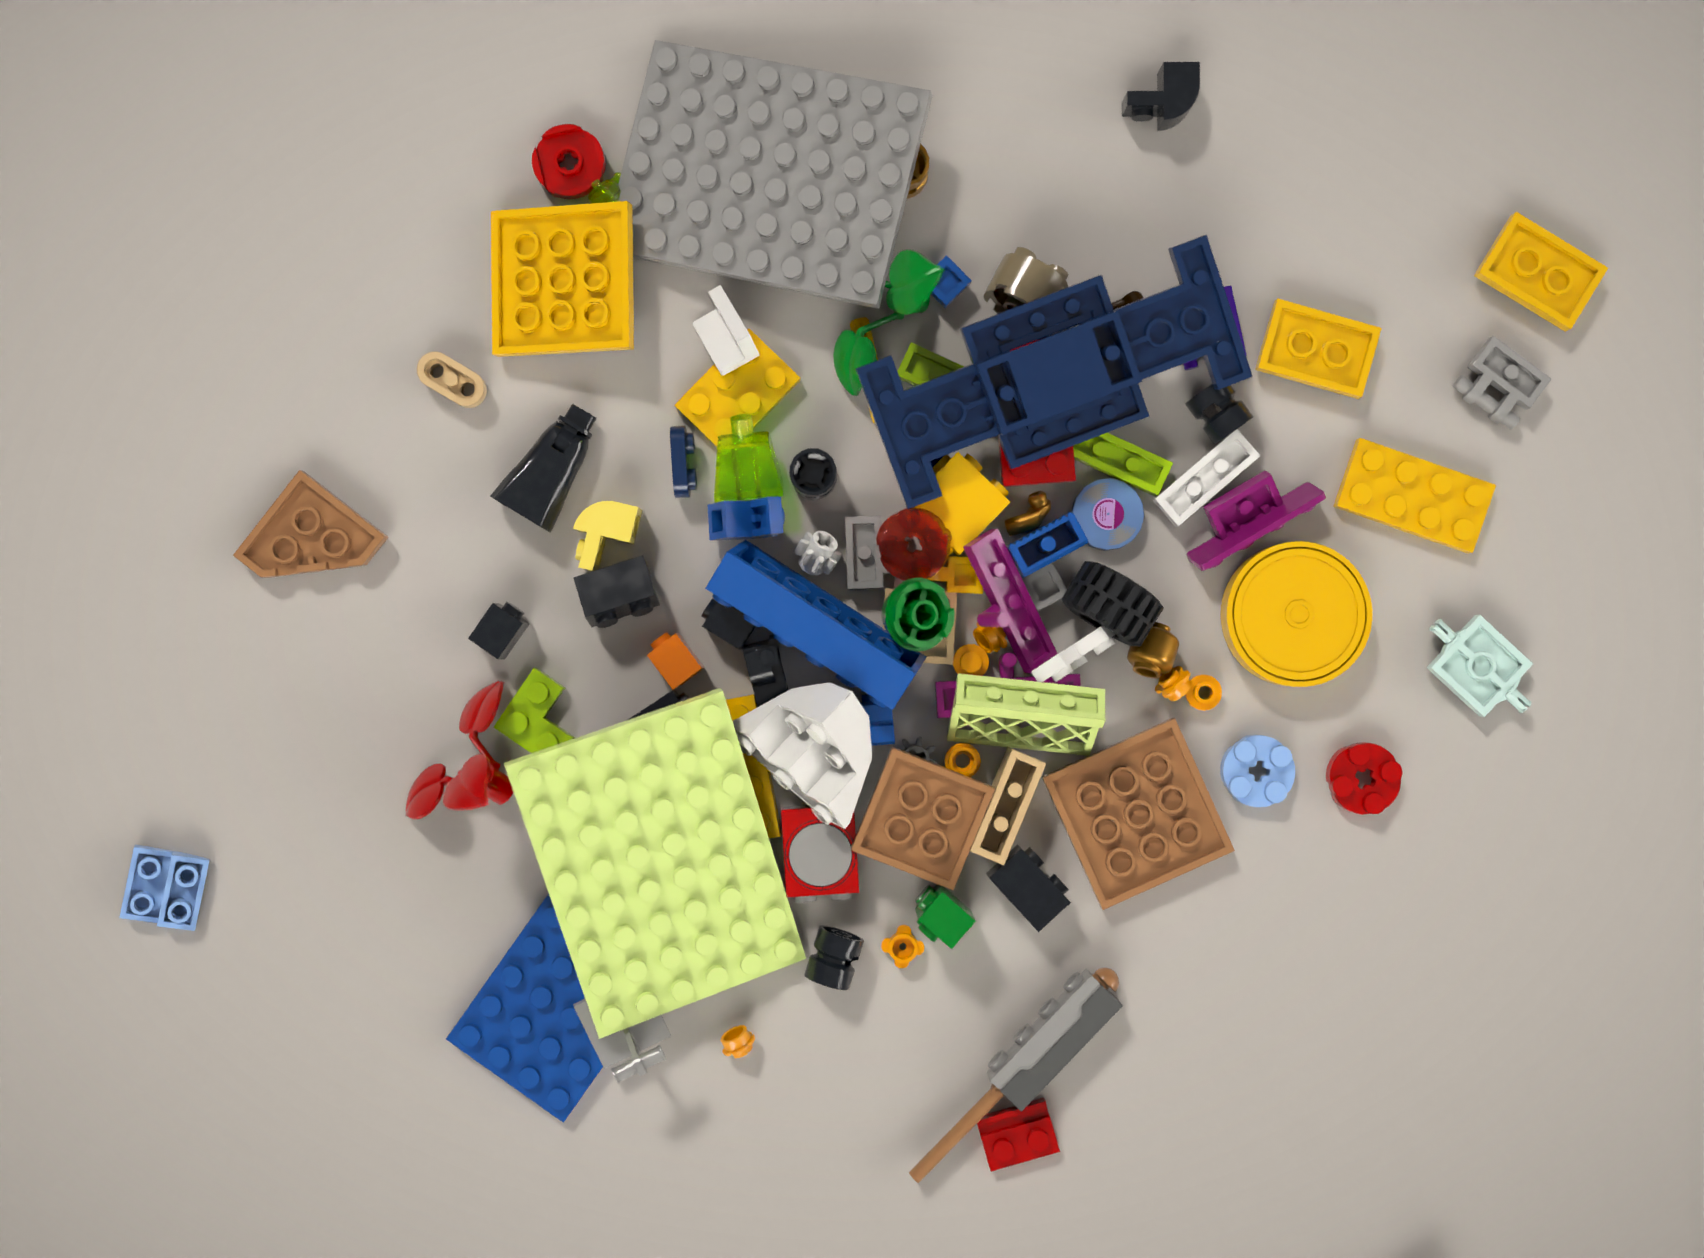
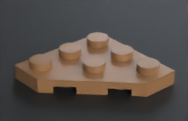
(308, 533)

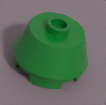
(918, 614)

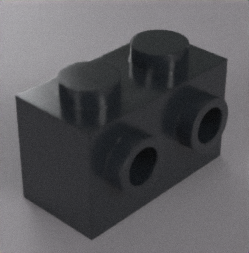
(616, 592)
(1029, 888)

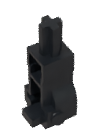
(765, 669)

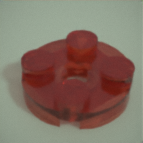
(933, 538)

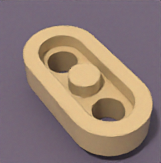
(452, 381)

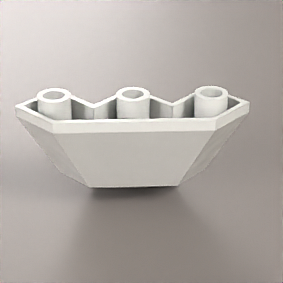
(814, 745)

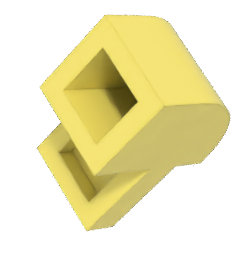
(604, 521)

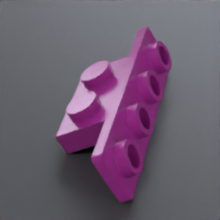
(1248, 515)

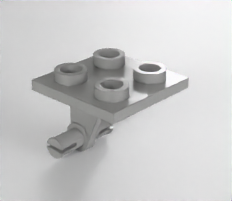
(626, 1043)

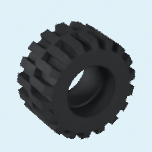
(1114, 601)

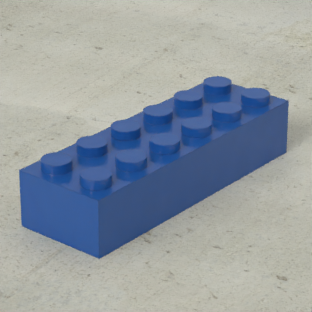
(814, 623)

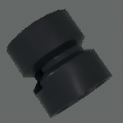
(1225, 422)
(813, 474)
(833, 959)

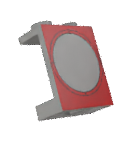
(817, 856)

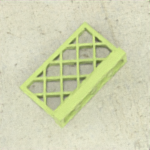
(1018, 701)

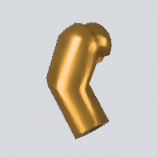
(1033, 517)

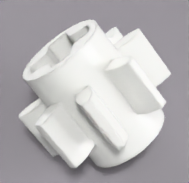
(817, 553)

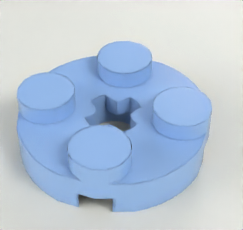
(1271, 787)

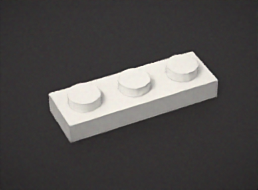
(1206, 478)

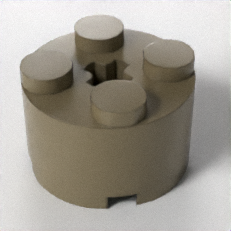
(1023, 279)

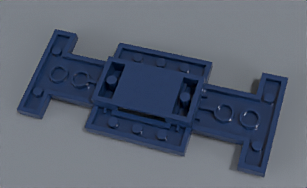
(1062, 384)

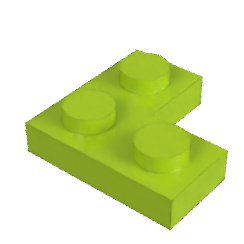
(526, 714)

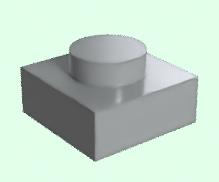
(1045, 586)

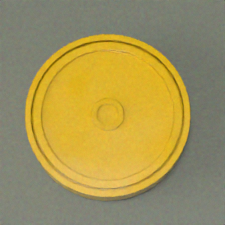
(1296, 614)

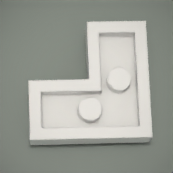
(1073, 656)

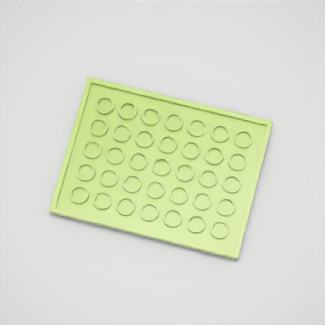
(657, 861)

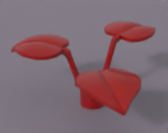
(478, 777)

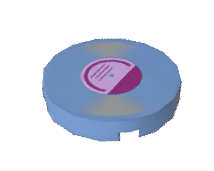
(1109, 513)

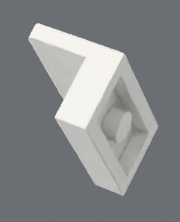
(725, 334)

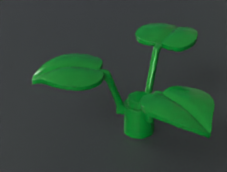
(909, 292)

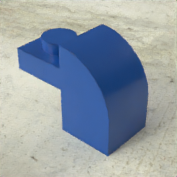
(746, 519)

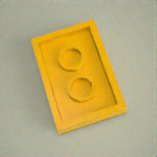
(1541, 271)
(1318, 348)
(746, 390)

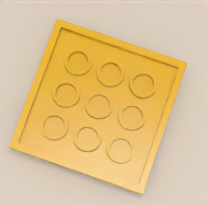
(562, 279)

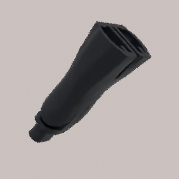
(545, 474)

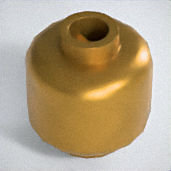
(1156, 652)

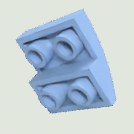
(164, 887)

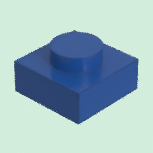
(951, 283)

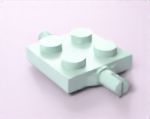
(1480, 665)

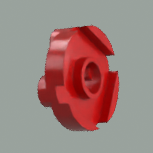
(550, 153)
(1383, 770)

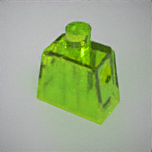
(746, 463)

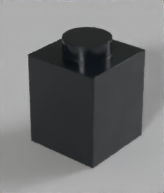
(727, 624)
(499, 629)

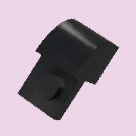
(1176, 93)

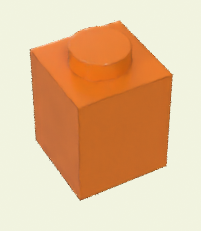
(674, 659)

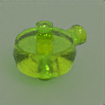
(605, 191)

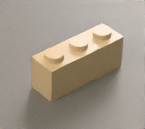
(1013, 792)

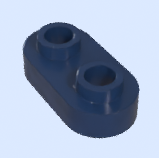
(681, 446)

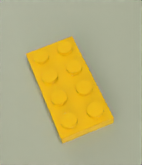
(1414, 495)

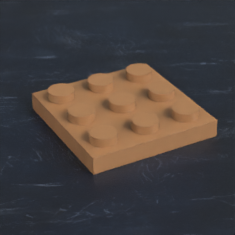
(922, 818)

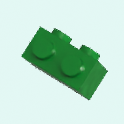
(942, 915)

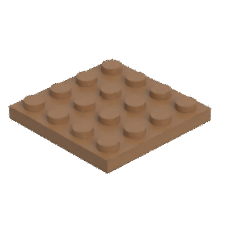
(1138, 813)

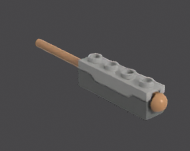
(1038, 1053)

